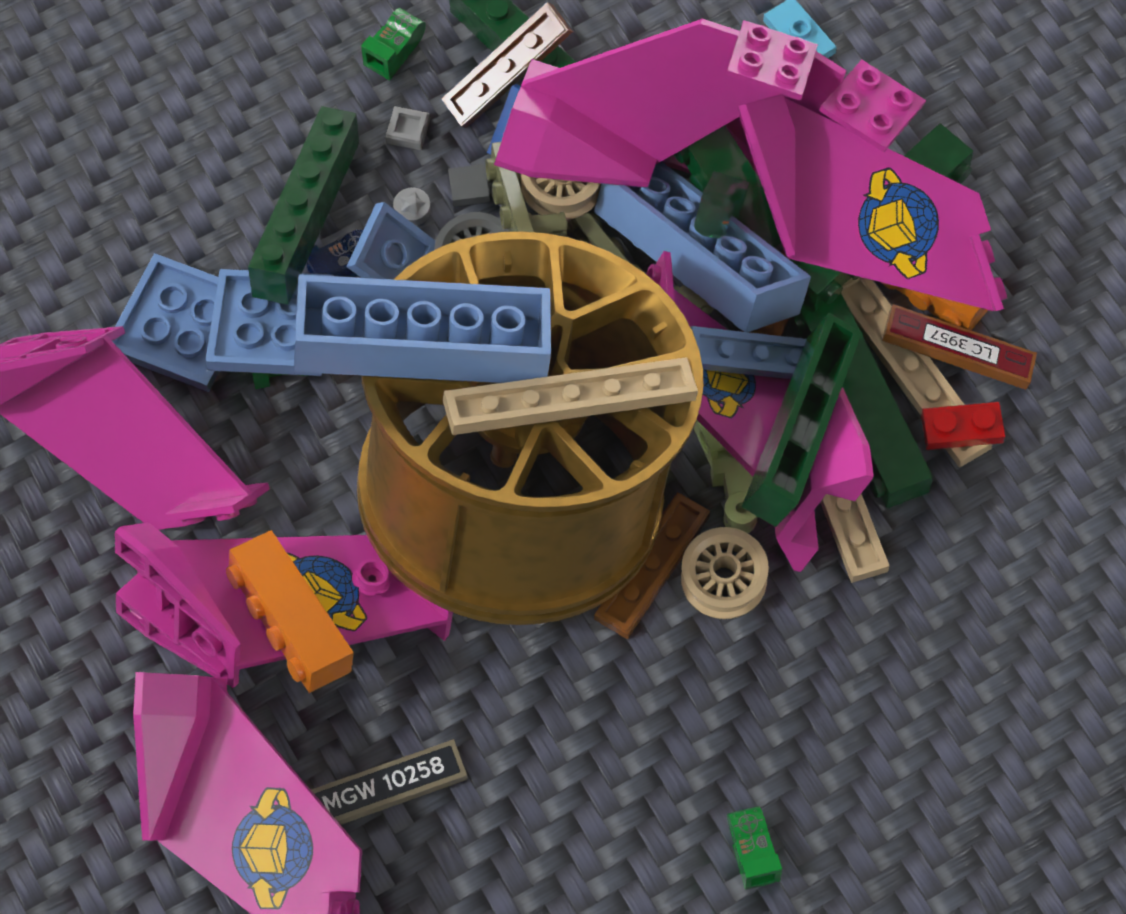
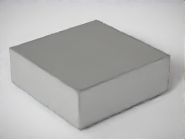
(407, 128)

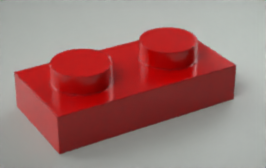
(963, 425)

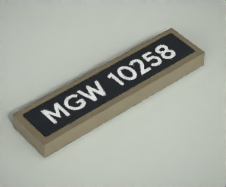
(393, 782)

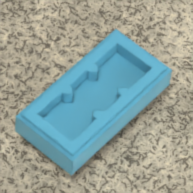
(795, 21)

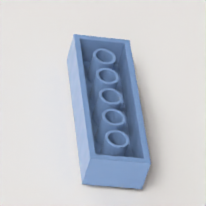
(732, 273)
(422, 329)

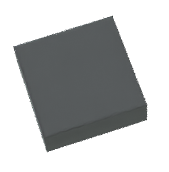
(469, 185)

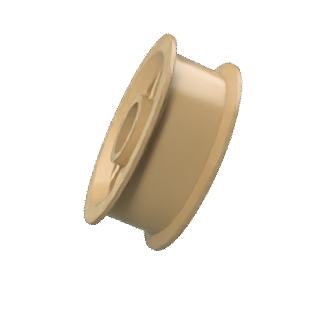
(540, 192)
(730, 540)

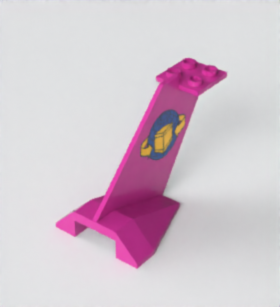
(867, 208)
(741, 415)
(196, 613)
(234, 804)

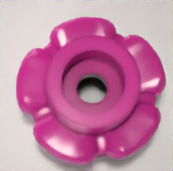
(372, 568)

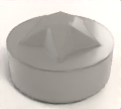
(413, 205)

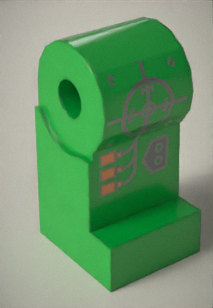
(393, 43)
(754, 848)

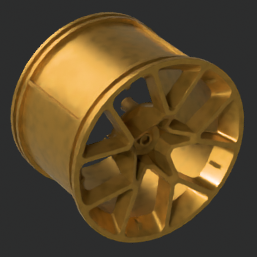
(508, 552)

